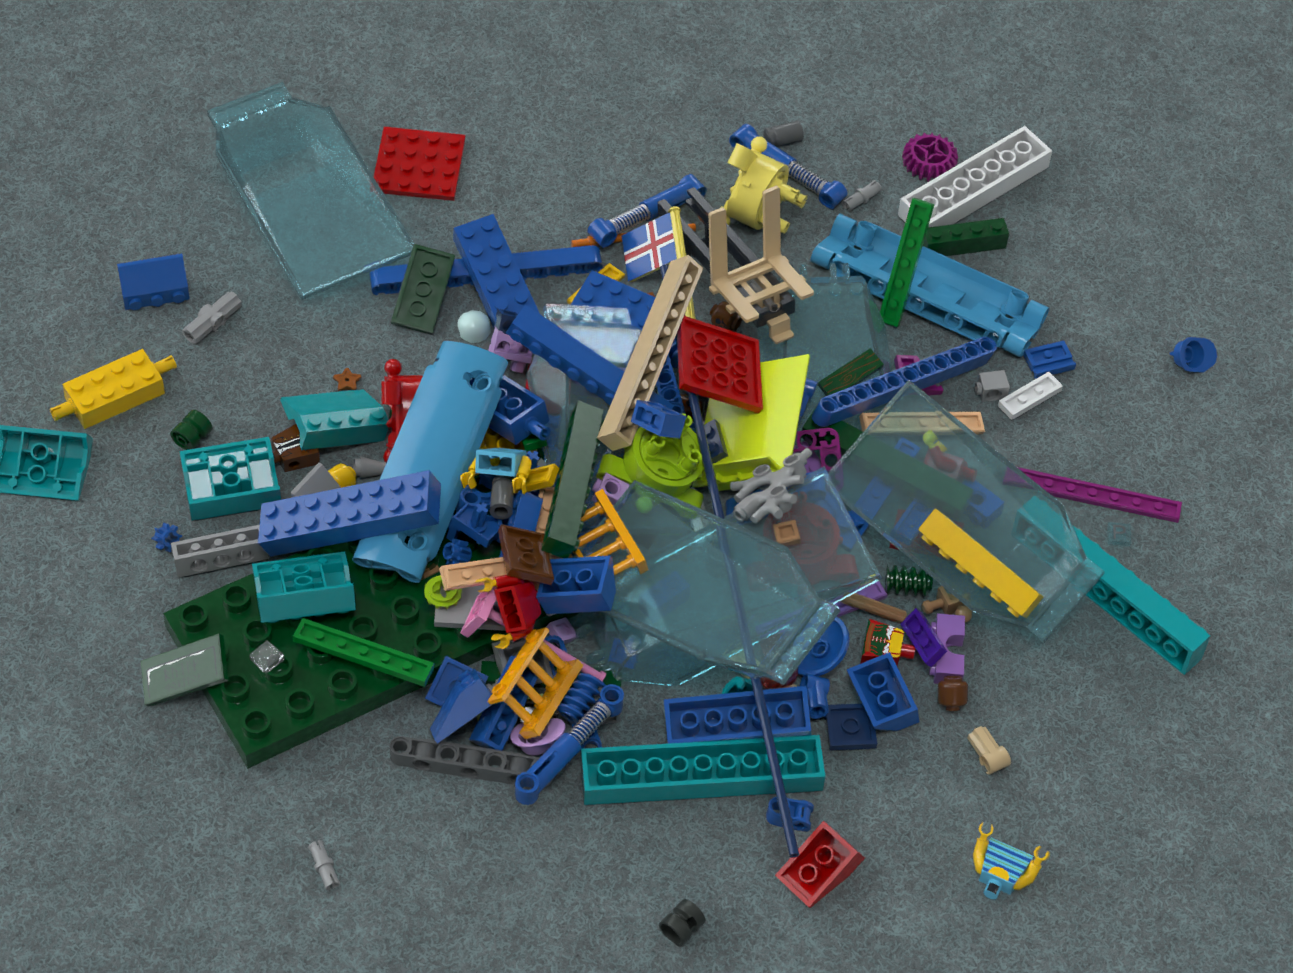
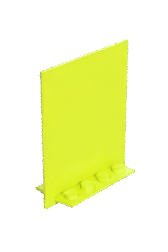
(763, 436)

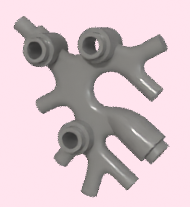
(774, 485)

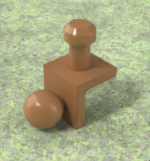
(948, 603)

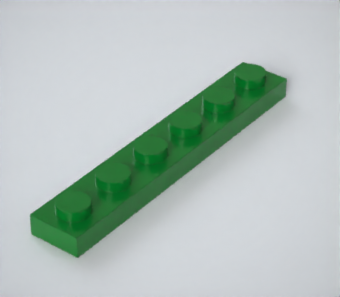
(906, 261)
(363, 652)

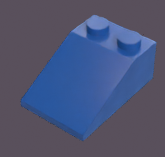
(462, 704)

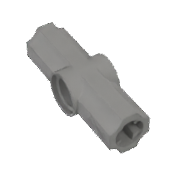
(212, 317)

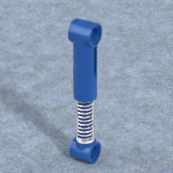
(829, 193)
(606, 231)
(567, 746)

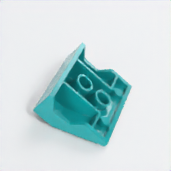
(336, 418)
(43, 462)
(229, 478)
(303, 587)

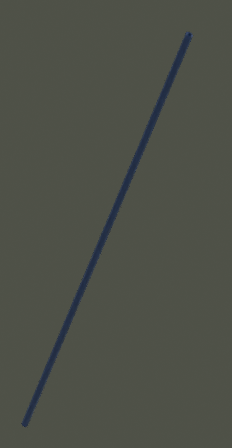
(756, 683)

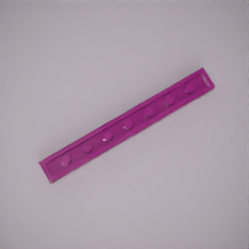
(1107, 496)

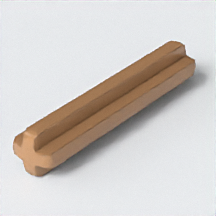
(875, 607)

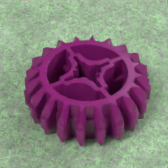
(929, 156)

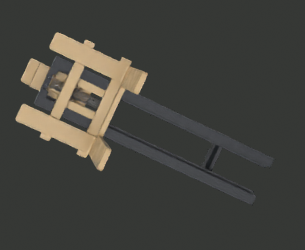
(772, 301)

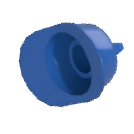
(1196, 352)

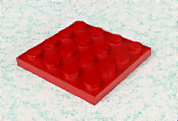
(419, 163)
(719, 364)

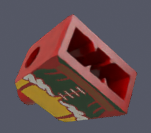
(884, 639)

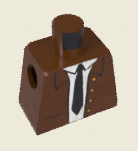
(288, 451)

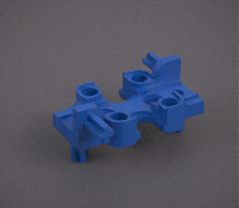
(473, 510)

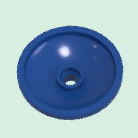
(833, 643)

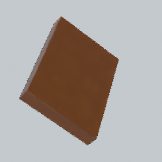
(524, 555)

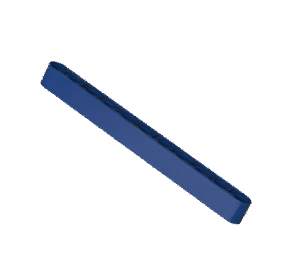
(531, 264)
(921, 373)

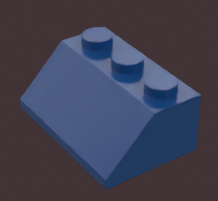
(153, 282)
(579, 585)
(884, 693)

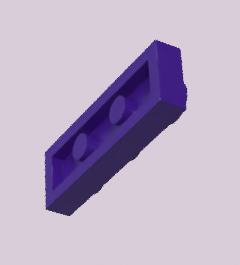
(923, 637)

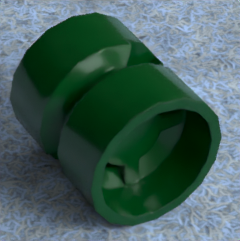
(191, 429)

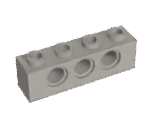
(217, 551)

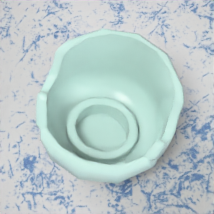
(474, 326)

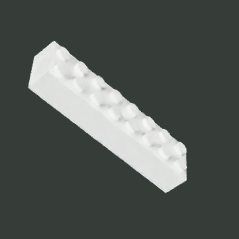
(981, 178)

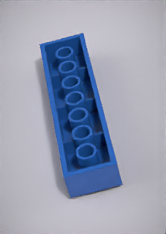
(350, 513)

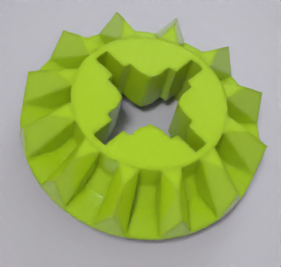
(433, 595)

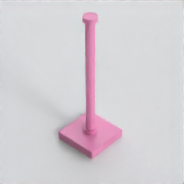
(483, 609)

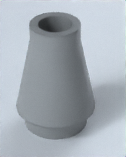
(368, 467)

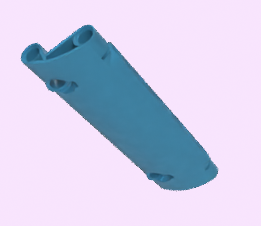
(940, 287)
(438, 436)

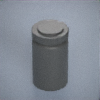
(784, 133)
(502, 497)

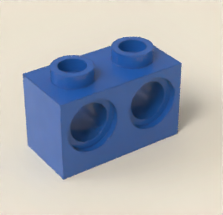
(658, 419)

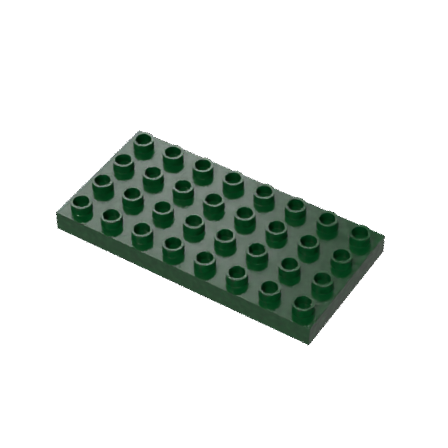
(312, 688)

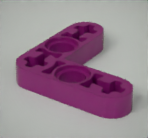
(825, 449)

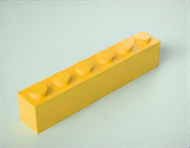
(979, 562)

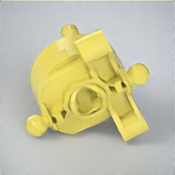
(756, 175)

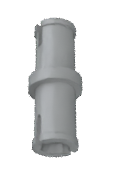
(862, 195)
(324, 865)

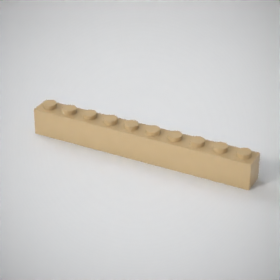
(650, 351)

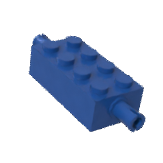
(519, 413)

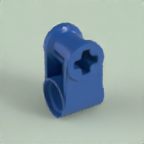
(796, 811)

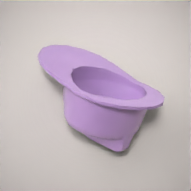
(539, 744)

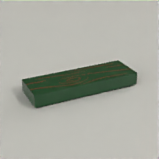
(851, 373)

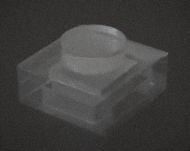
(266, 657)

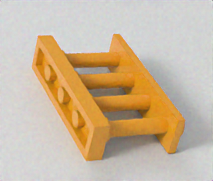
(612, 524)
(555, 688)

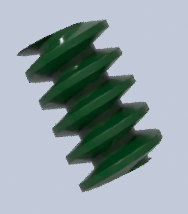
(908, 580)

